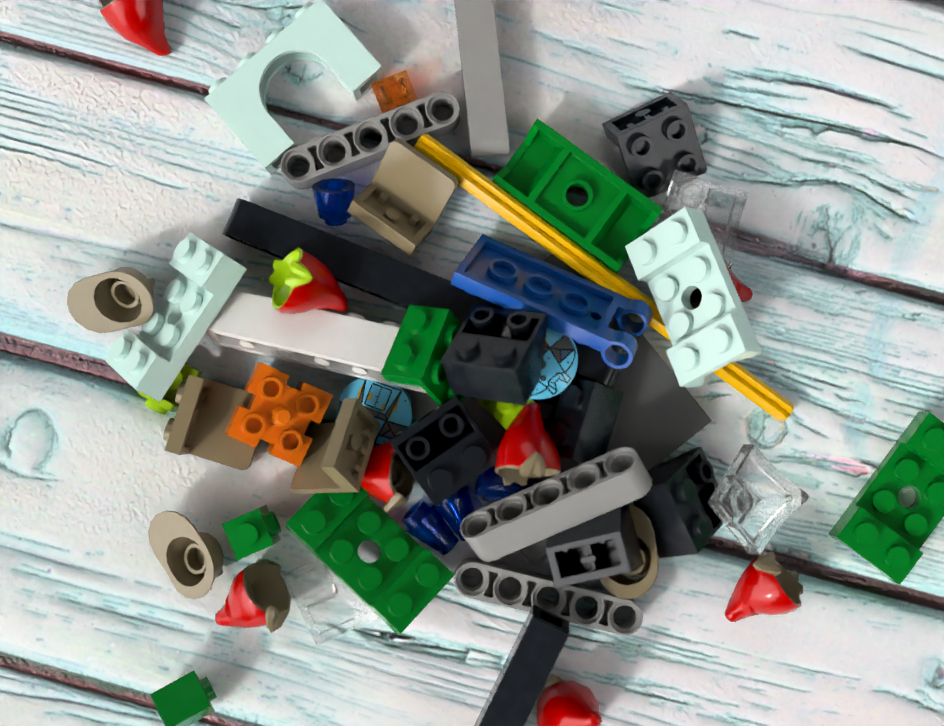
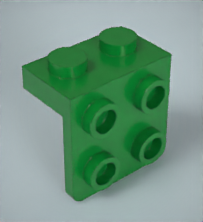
(419, 350)

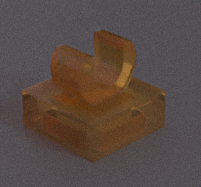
(394, 91)

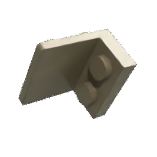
(338, 452)

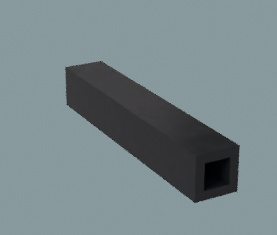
(525, 670)

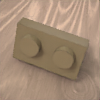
(404, 196)
(201, 423)

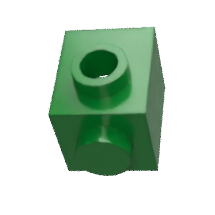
(252, 532)
(184, 700)

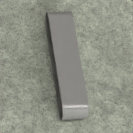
(482, 78)
(351, 139)
(556, 504)
(564, 606)

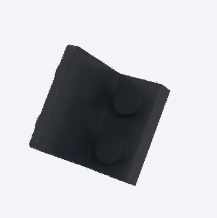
(656, 143)

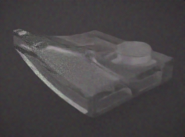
(719, 203)
(755, 499)
(326, 601)

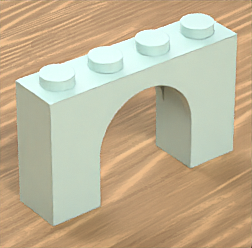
(314, 37)

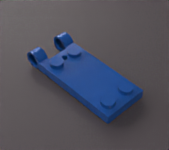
(571, 302)

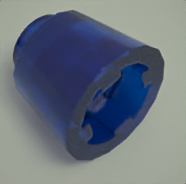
(333, 200)

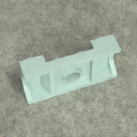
(674, 262)
(179, 321)

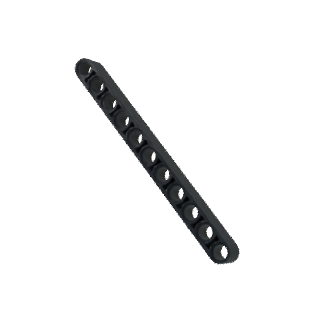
(376, 273)

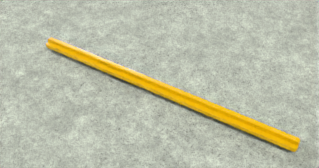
(586, 264)

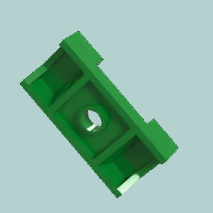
(551, 165)
(876, 521)
(393, 585)

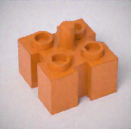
(278, 414)

